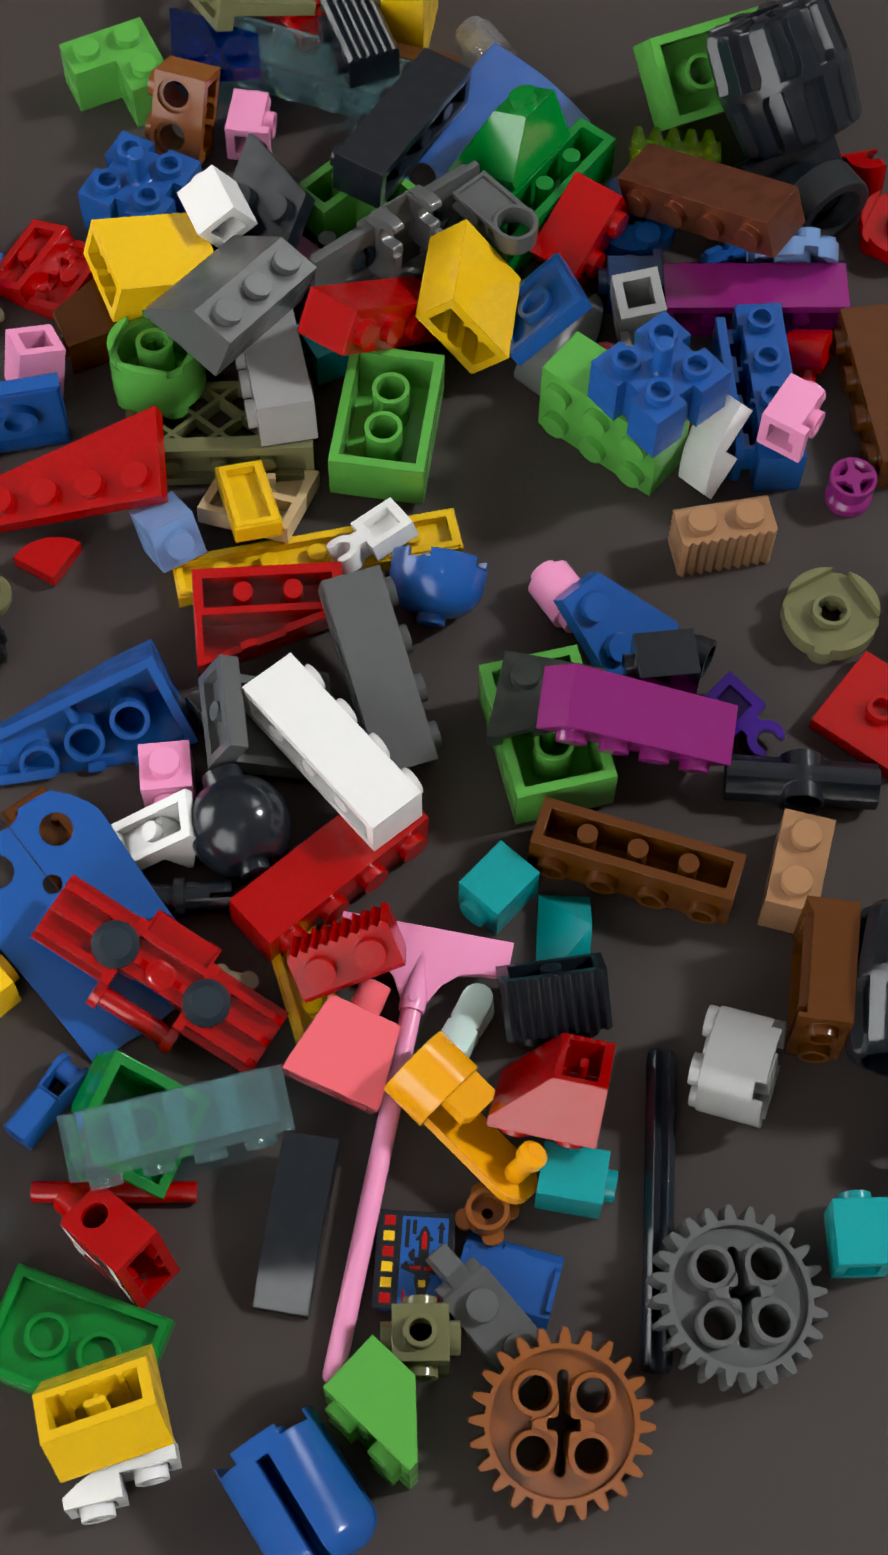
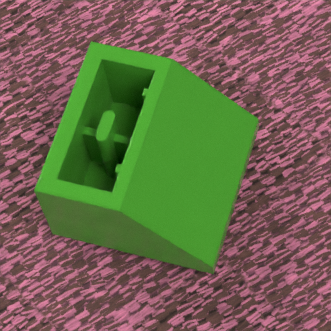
(376, 1403)

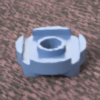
(804, 247)

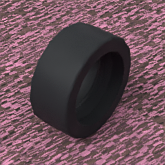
(832, 197)

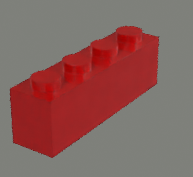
(365, 315)
(318, 883)

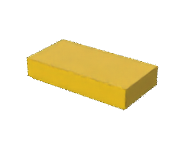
(248, 501)

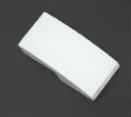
(705, 453)
(105, 1490)

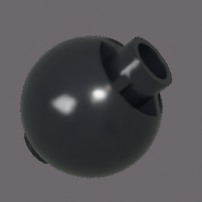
(239, 823)

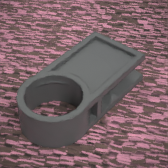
(490, 207)

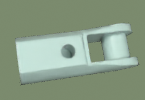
(470, 1017)

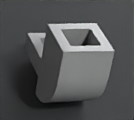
(635, 301)

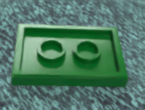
(62, 1326)

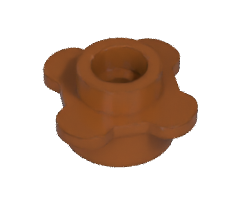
(488, 1229)

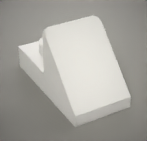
(160, 831)

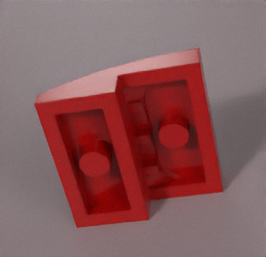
(43, 268)

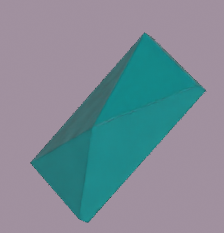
(563, 926)

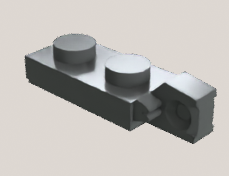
(482, 1305)

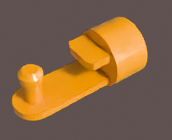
(448, 1096)

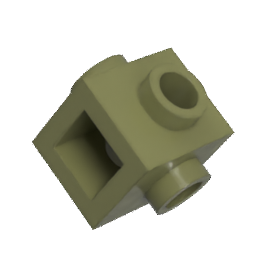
(426, 1357)

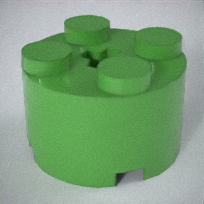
(152, 369)

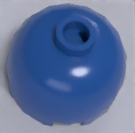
(437, 583)

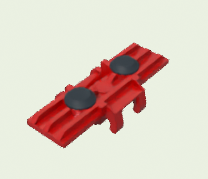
(169, 960)

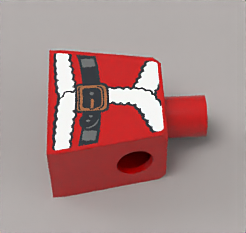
(116, 1242)

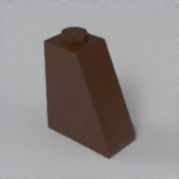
(84, 327)

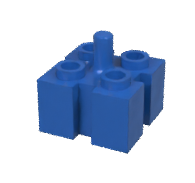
(136, 181)
(658, 383)

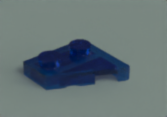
(233, 51)

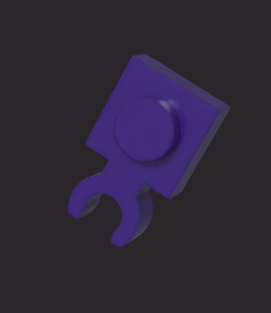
(750, 706)

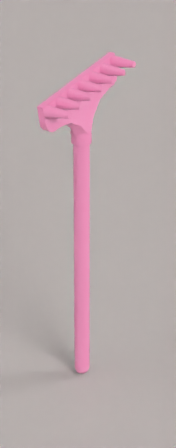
(431, 960)

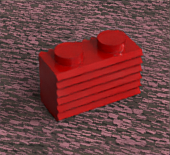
(346, 952)

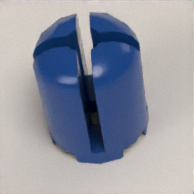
(299, 1492)

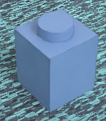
(168, 533)

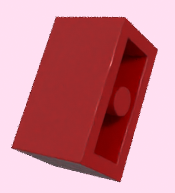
(582, 227)

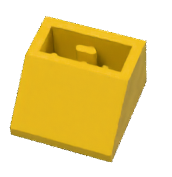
(102, 1414)

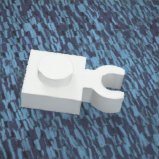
(374, 534)

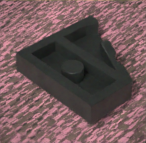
(519, 696)

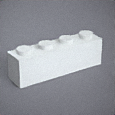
(334, 751)

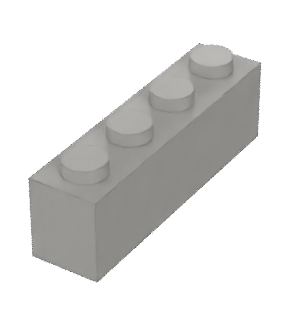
(278, 386)

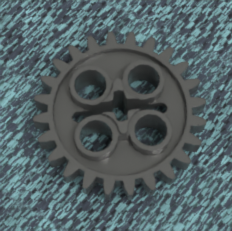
(784, 1297)

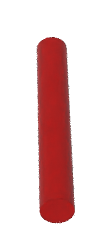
(177, 1192)

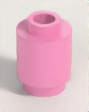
(549, 582)

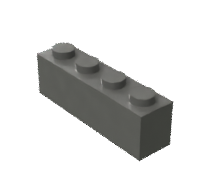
(377, 667)

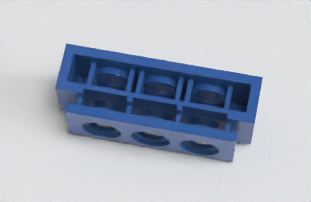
(759, 364)

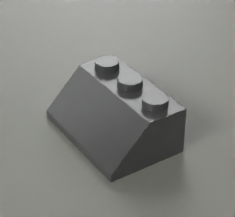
(232, 298)

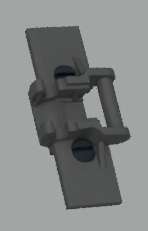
(377, 242)

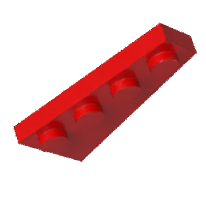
(90, 477)

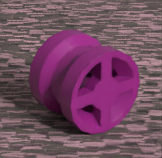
(859, 478)

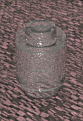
(476, 37)

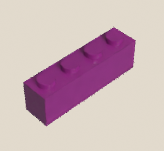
(807, 292)
(637, 717)

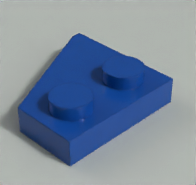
(606, 617)

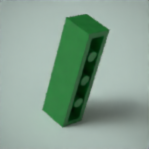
(585, 151)

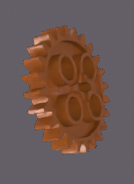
(613, 1423)

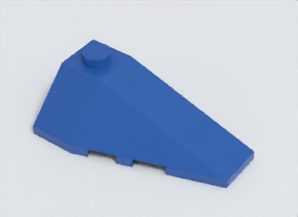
(96, 720)

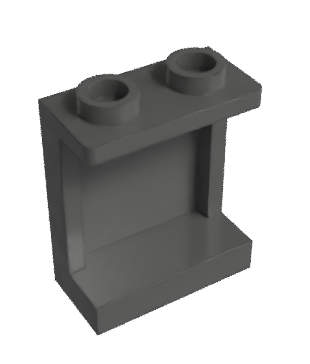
(230, 731)

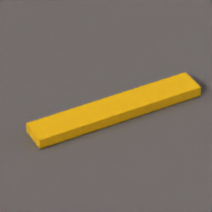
(434, 530)

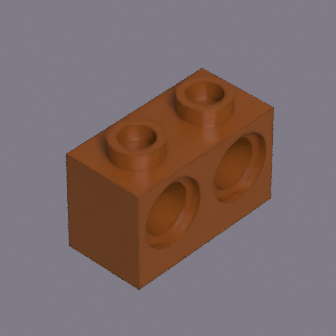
(191, 113)

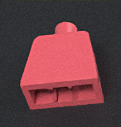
(348, 1048)

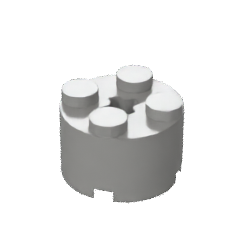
(737, 1065)

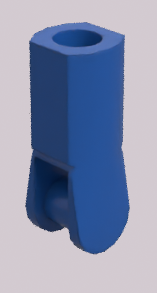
(42, 1106)

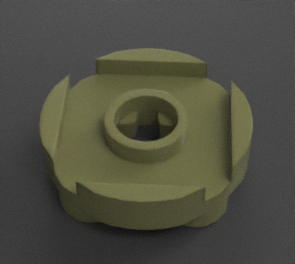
(823, 638)

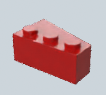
(256, 608)

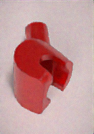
(869, 170)
(809, 352)

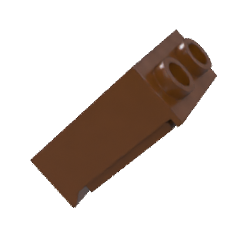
(823, 978)

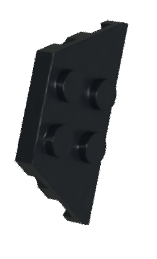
(272, 194)

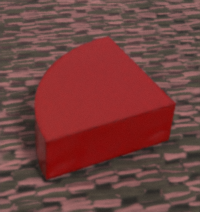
(48, 558)

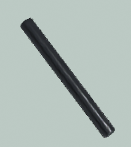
(658, 1195)

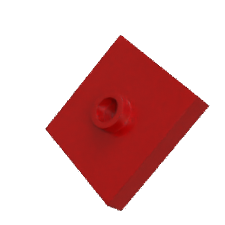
(858, 713)

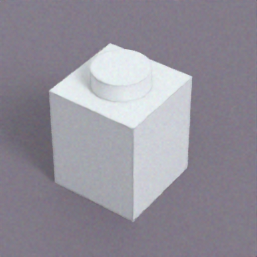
(216, 206)

